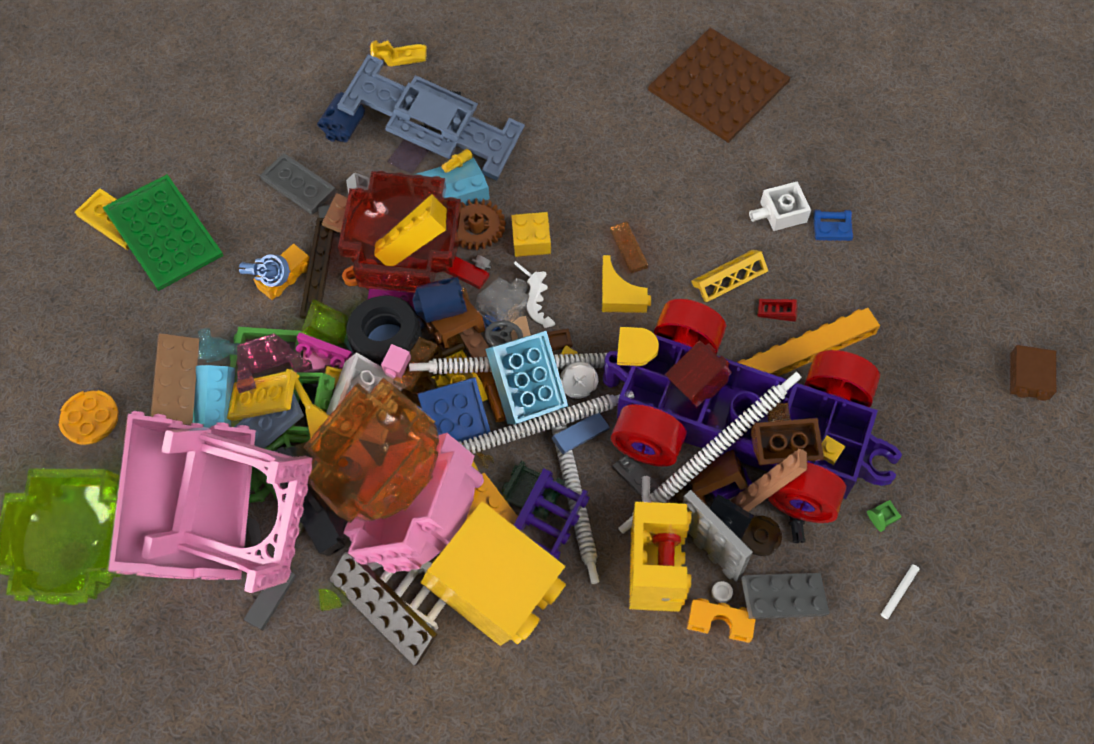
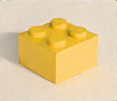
(531, 234)

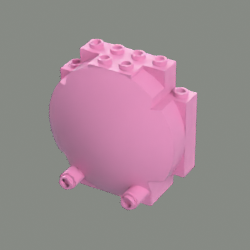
(429, 523)

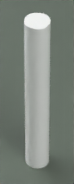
(899, 592)

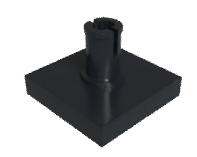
(731, 515)

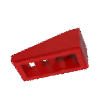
(785, 303)

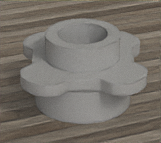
(482, 262)

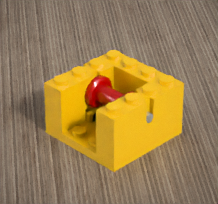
(656, 554)

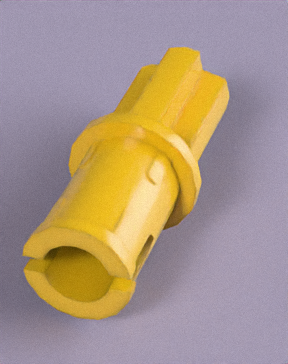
(457, 160)

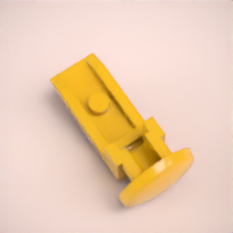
(398, 55)

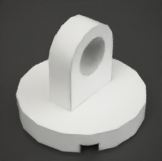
(579, 380)

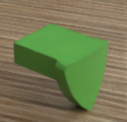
(883, 515)

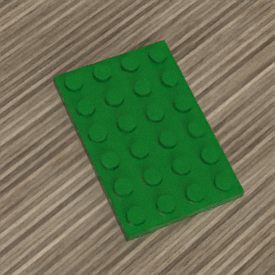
(163, 232)

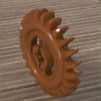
(475, 214)

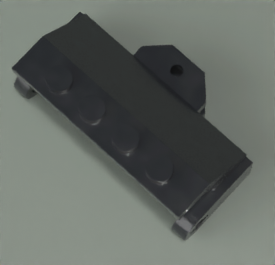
(318, 518)

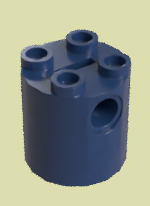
(337, 123)
(439, 300)

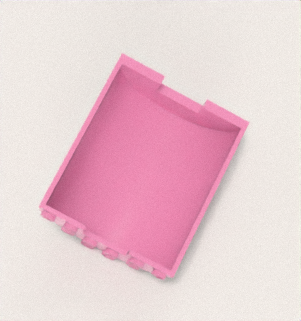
(150, 496)

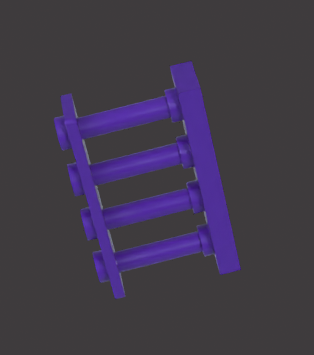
(536, 499)

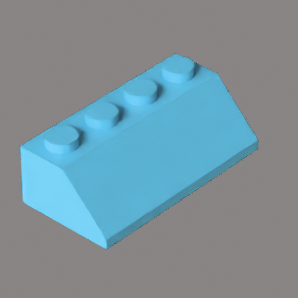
(213, 394)

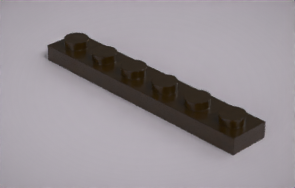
(317, 266)

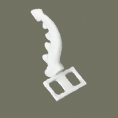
(536, 288)

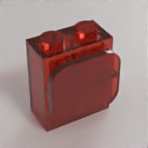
(700, 373)

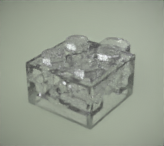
(503, 300)

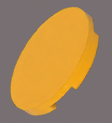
(88, 417)

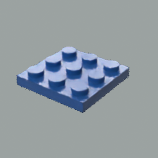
(456, 409)

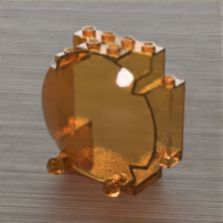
(373, 453)

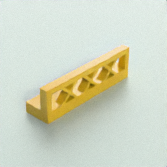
(726, 270)

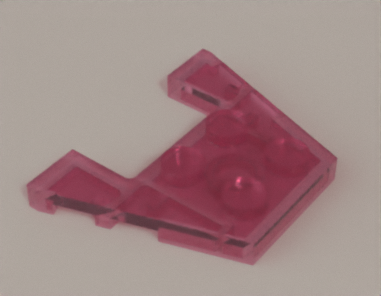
(264, 354)

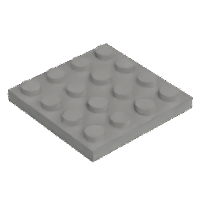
(716, 538)

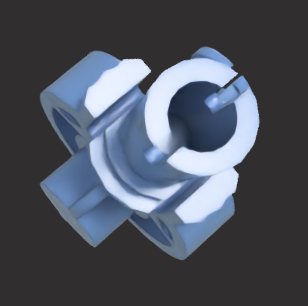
(268, 270)

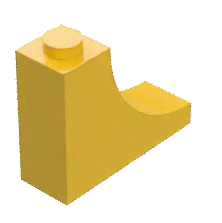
(619, 294)

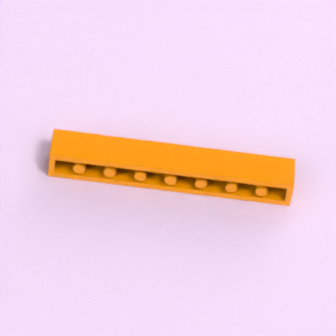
(801, 350)

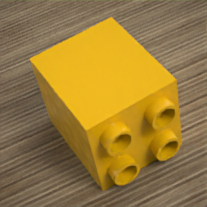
(495, 576)

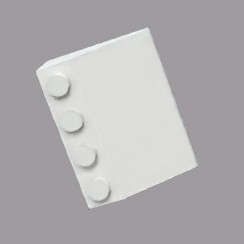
(357, 370)

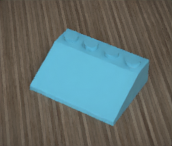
(463, 182)
(526, 377)

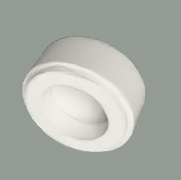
(722, 592)

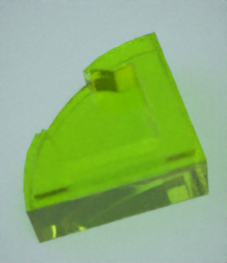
(328, 600)

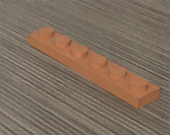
(772, 481)

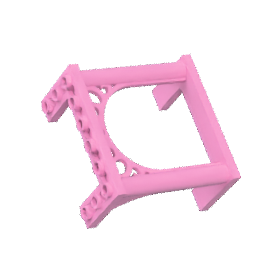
(282, 468)

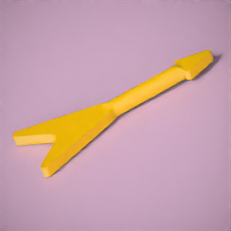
(314, 414)

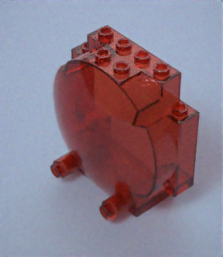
(377, 211)

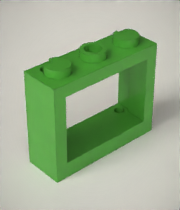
(322, 399)

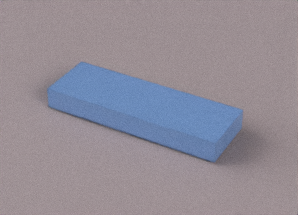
(580, 433)

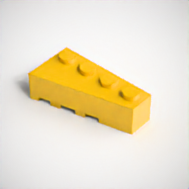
(412, 232)

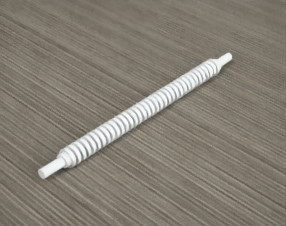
(562, 362)
(595, 406)
(668, 489)
(582, 528)

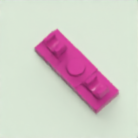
(322, 349)

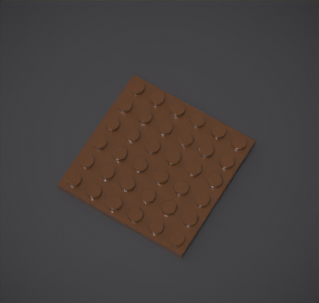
(719, 84)

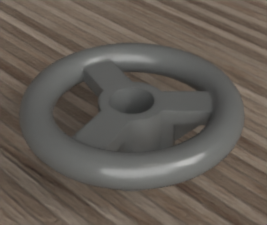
(502, 336)

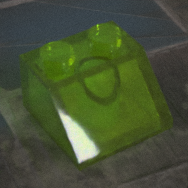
(325, 323)

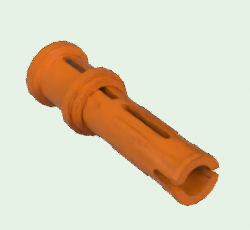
(492, 393)

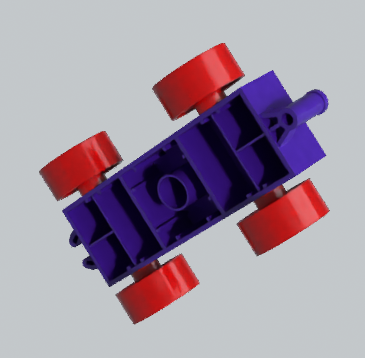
(835, 392)

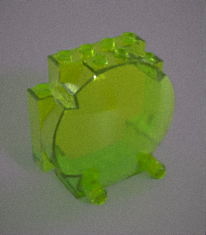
(59, 535)

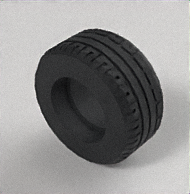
(378, 312)

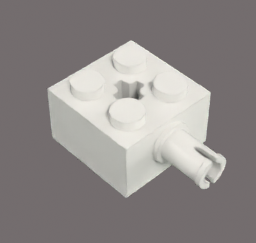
(783, 207)

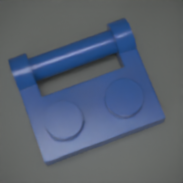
(833, 230)

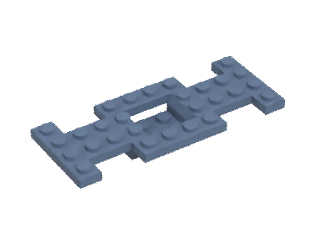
(435, 108)

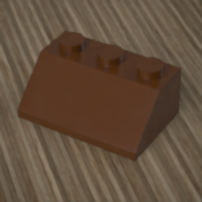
(780, 439)

